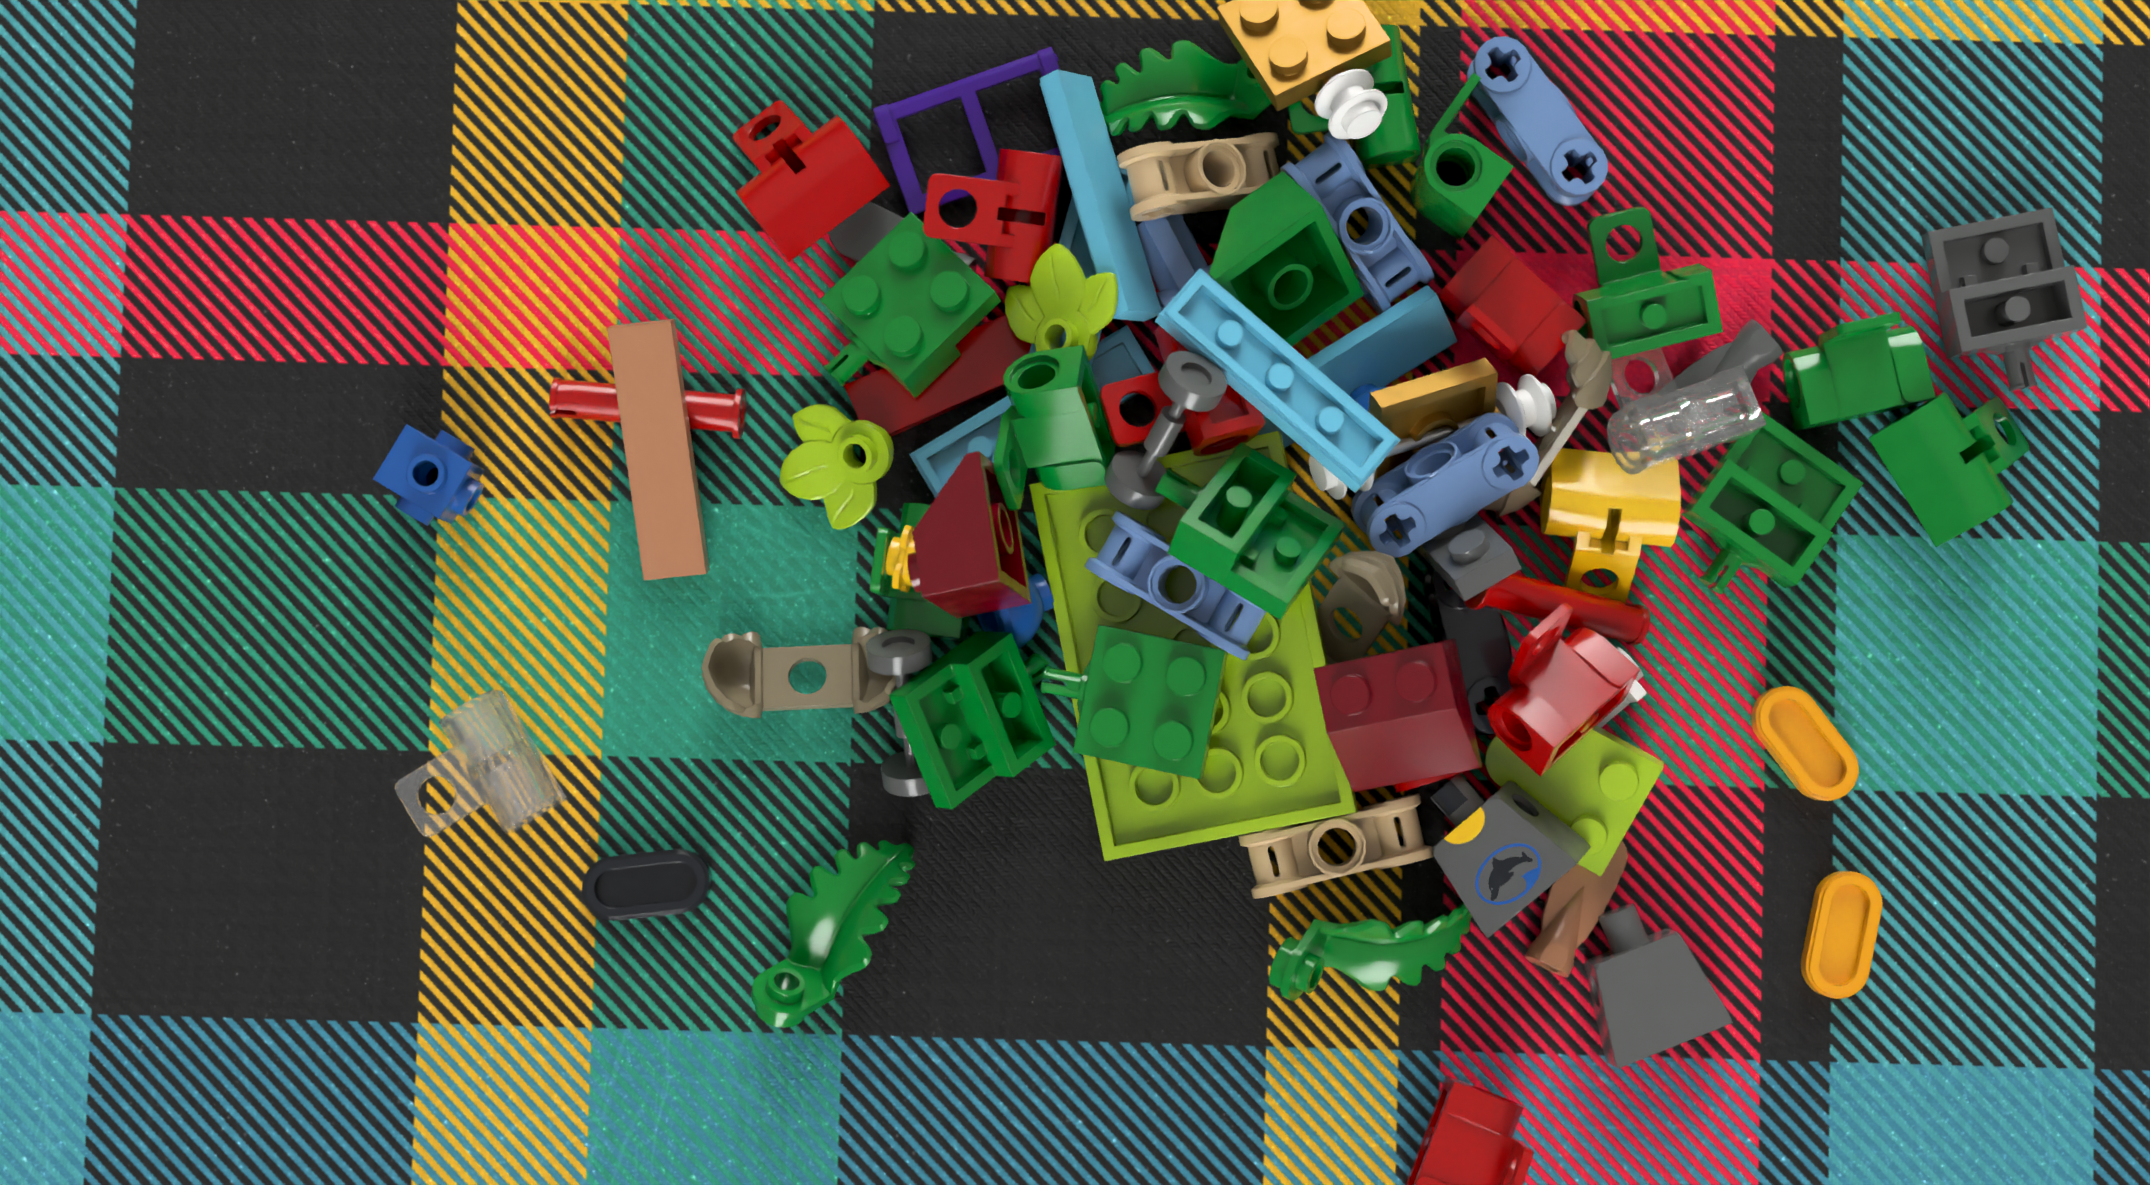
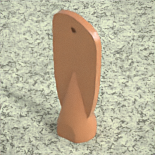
(1573, 912)

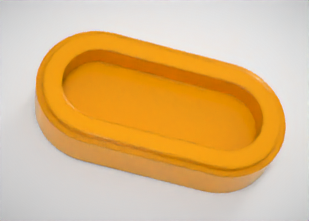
(1804, 743)
(1841, 934)

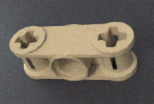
(1197, 174)
(1374, 846)

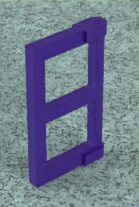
(965, 89)

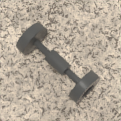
(1192, 384)
(899, 654)

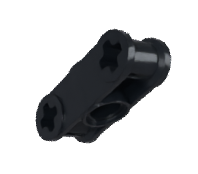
(1480, 642)

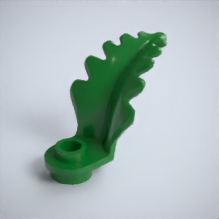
(1180, 87)
(830, 931)
(1367, 952)

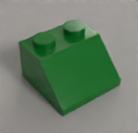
(1284, 260)

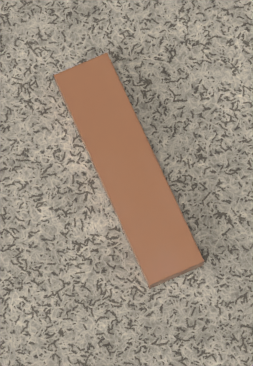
(658, 449)

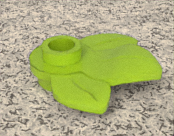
(1061, 301)
(828, 465)

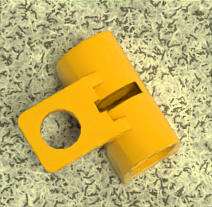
(1608, 514)

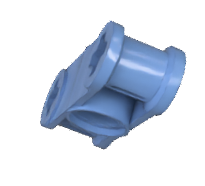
(1537, 122)
(1383, 256)
(1445, 484)
(1139, 564)

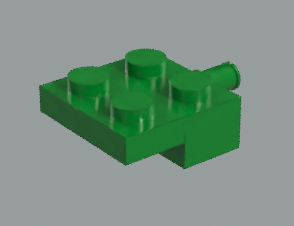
(906, 307)
(1770, 506)
(1251, 529)
(1145, 700)
(974, 716)

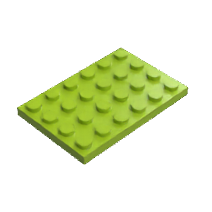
(1269, 735)

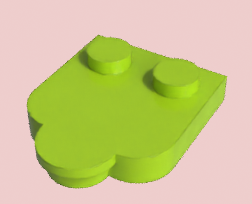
(1590, 788)

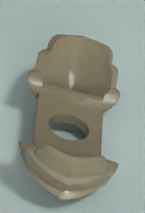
(1589, 384)
(1370, 588)
(757, 678)

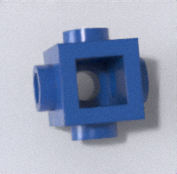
(411, 468)

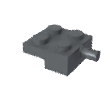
(2003, 289)

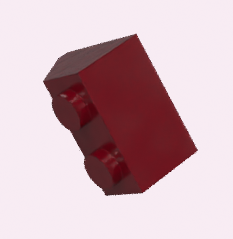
(970, 545)
(1399, 715)

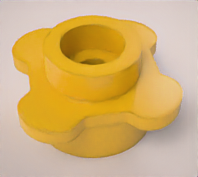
(897, 559)

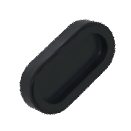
(646, 884)

